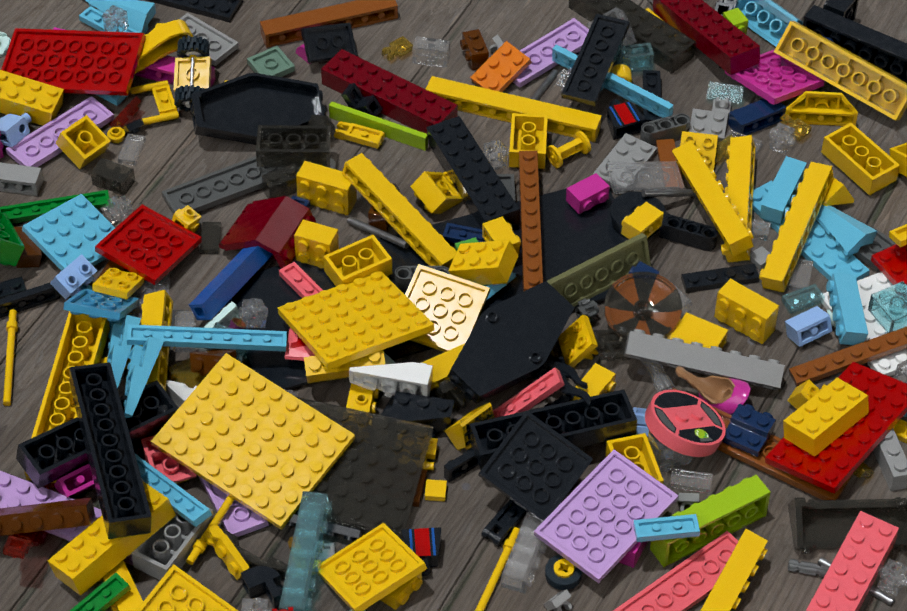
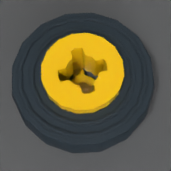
(560, 579)

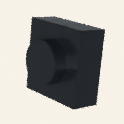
(133, 126)

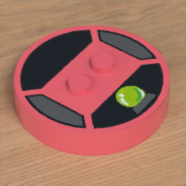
(685, 423)

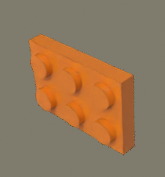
(501, 68)

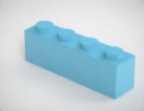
(783, 190)
(847, 309)

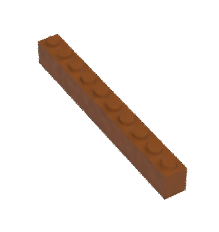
(530, 219)

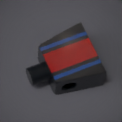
(624, 119)
(425, 544)

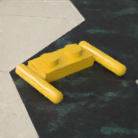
(163, 99)

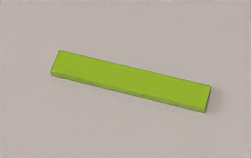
(392, 130)

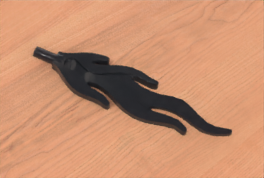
(566, 372)

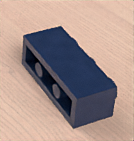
(755, 116)

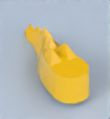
(162, 41)

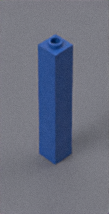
(228, 282)

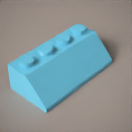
(767, 18)

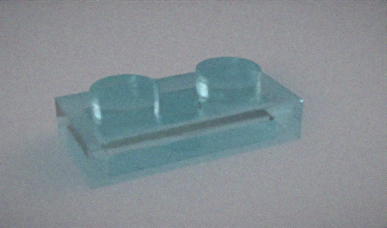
(724, 91)
(802, 298)

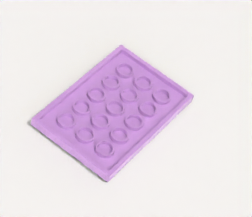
(597, 518)

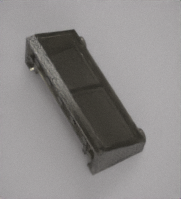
(827, 522)

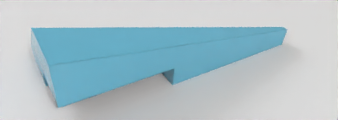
(138, 12)
(847, 231)
(118, 346)
(139, 371)

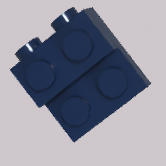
(749, 429)

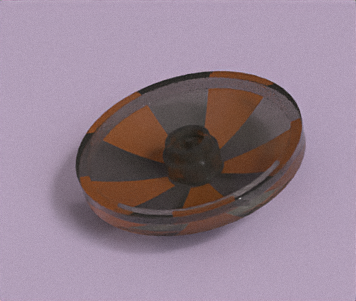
(643, 303)

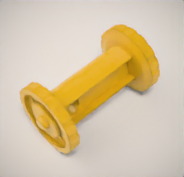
(580, 143)

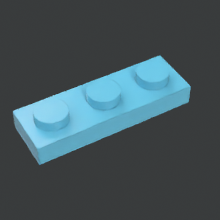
(666, 528)

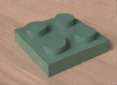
(271, 62)

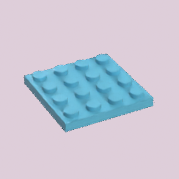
(69, 232)

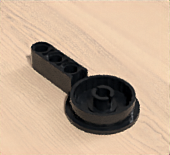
(672, 228)

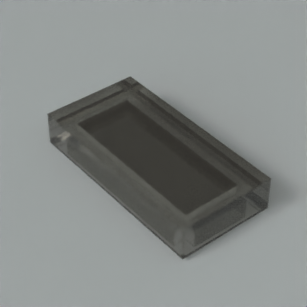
(210, 237)

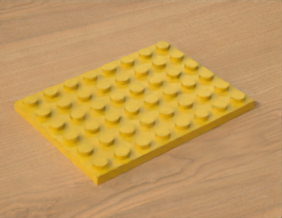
(253, 440)

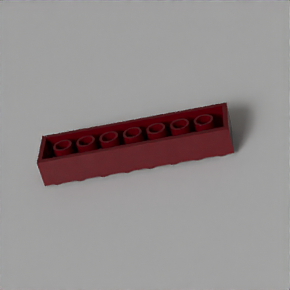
(712, 33)
(397, 96)

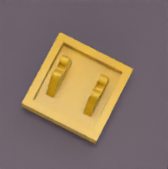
(118, 283)
(578, 341)

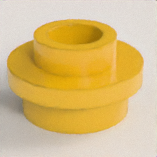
(116, 134)

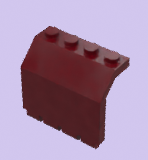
(270, 226)

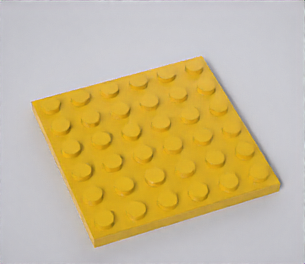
(355, 319)

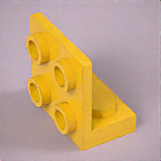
(706, 143)

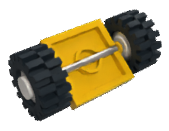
(191, 69)

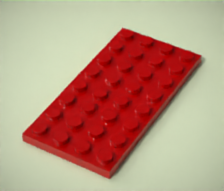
(76, 59)
(843, 456)

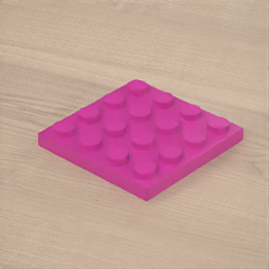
(777, 78)

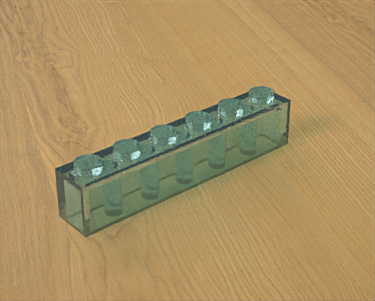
(305, 552)

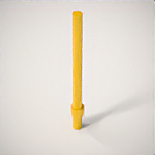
(11, 328)
(200, 544)
(507, 548)

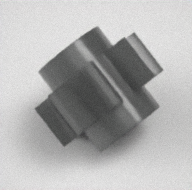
(587, 308)

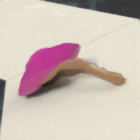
(718, 391)

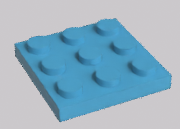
(100, 305)

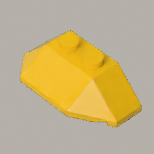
(823, 109)

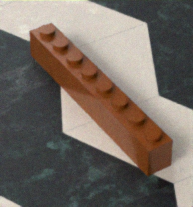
(357, 12)

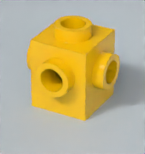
(187, 218)

